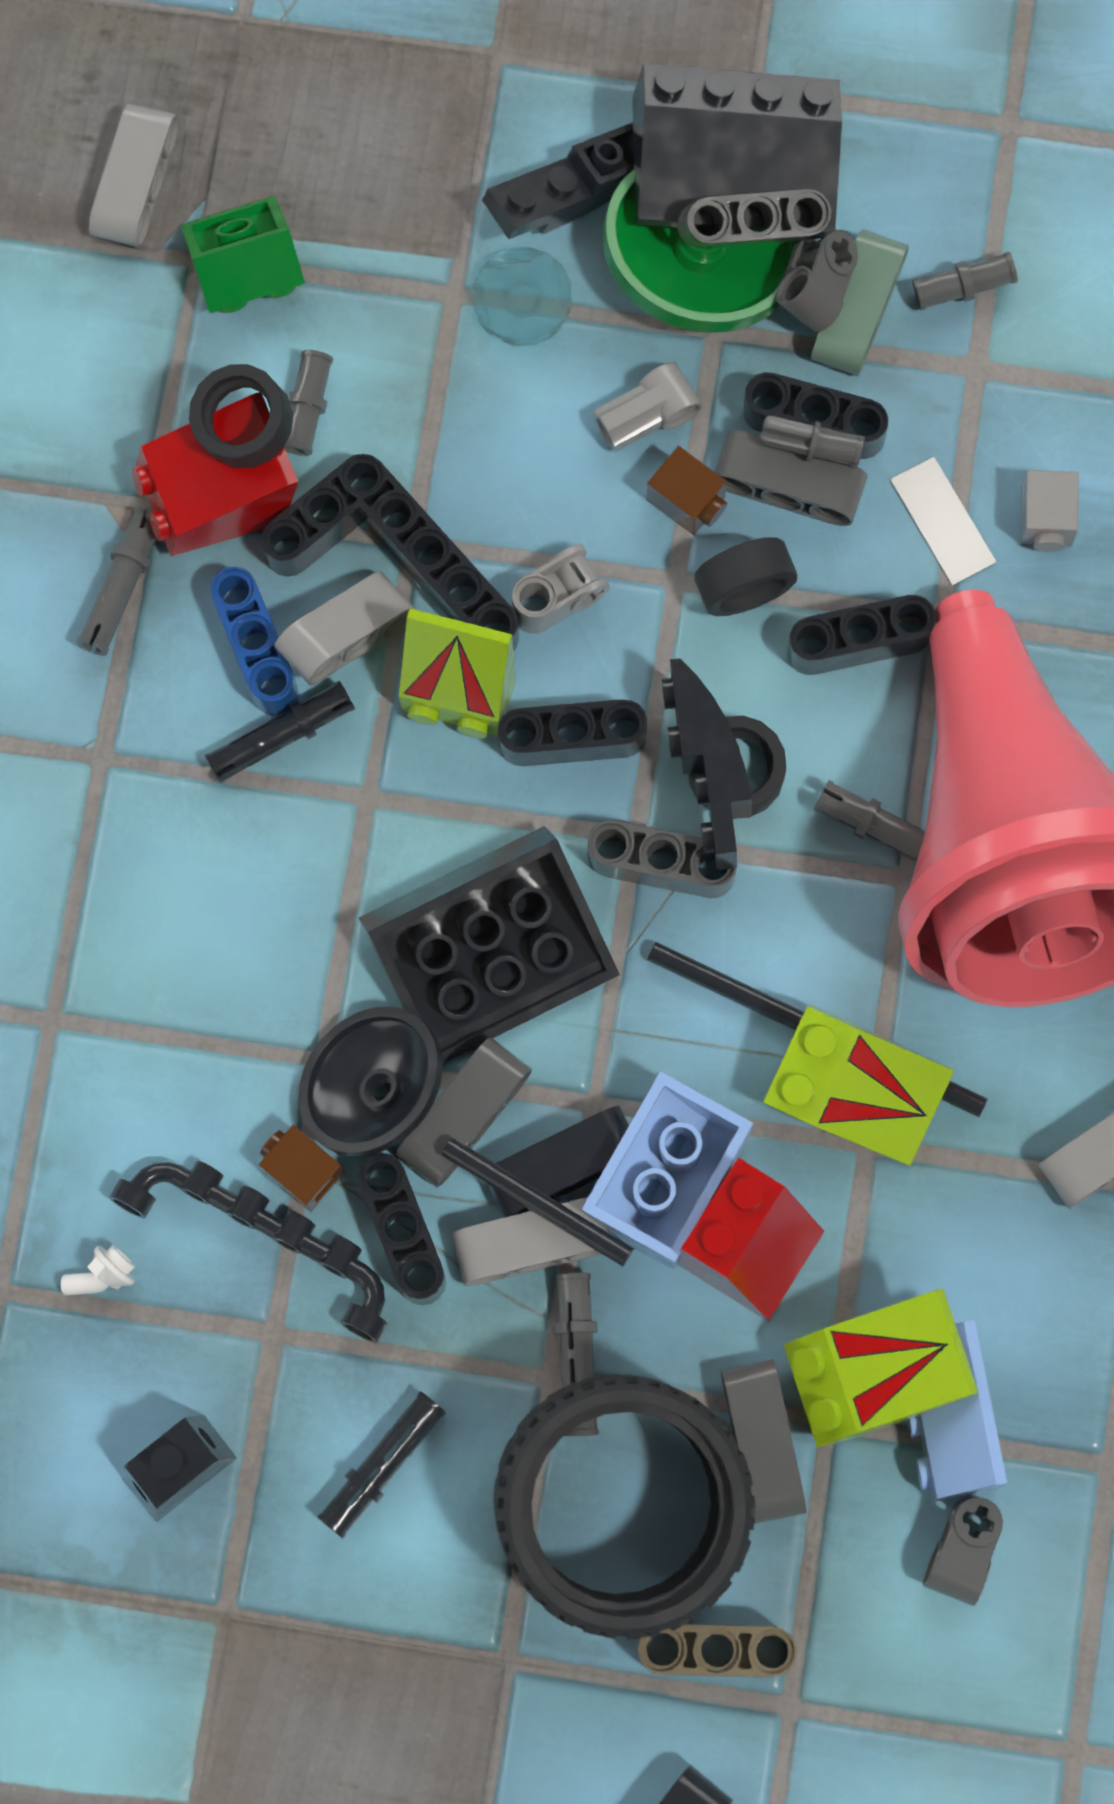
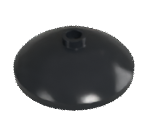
(355, 1070)

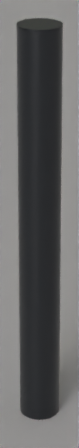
(537, 1202)

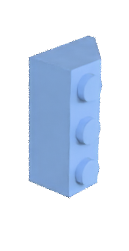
(667, 1169)
(961, 1437)

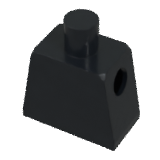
(177, 1465)

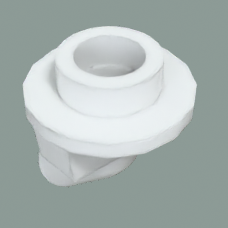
(107, 1270)

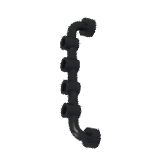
(249, 1210)

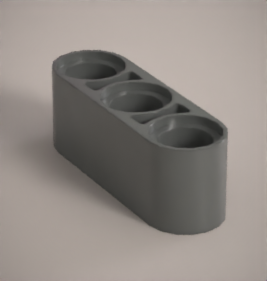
(777, 213)
(788, 481)
(634, 863)
(464, 1109)
(764, 1439)

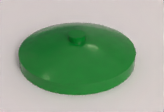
(686, 284)

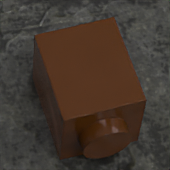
(687, 491)
(299, 1167)

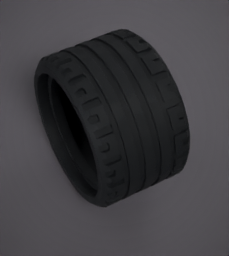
(704, 1574)

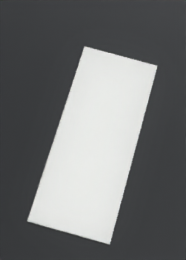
(943, 520)

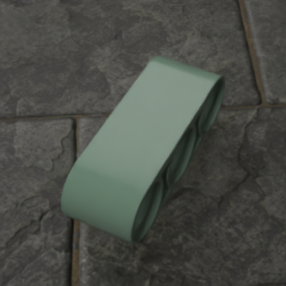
(851, 335)

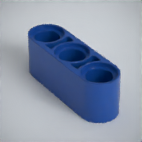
(249, 618)

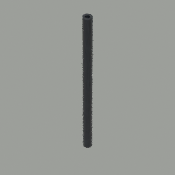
(774, 1009)

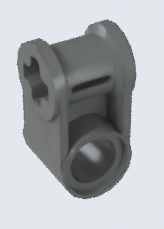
(818, 279)
(963, 1561)

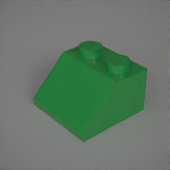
(243, 255)

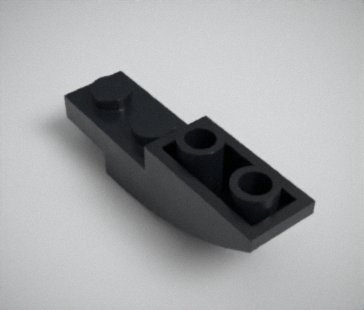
(564, 188)
(708, 746)

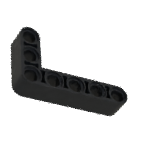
(403, 542)

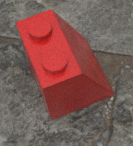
(204, 500)
(751, 1240)

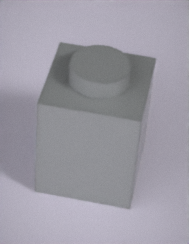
(1049, 509)

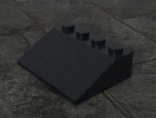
(732, 135)
(491, 943)

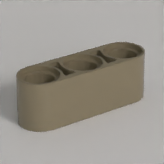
(743, 1660)

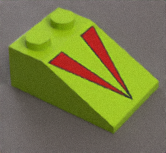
(456, 673)
(858, 1085)
(880, 1368)

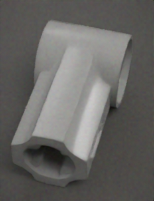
(657, 402)

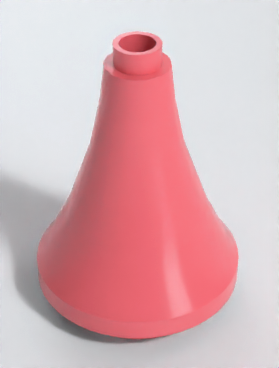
(1018, 828)

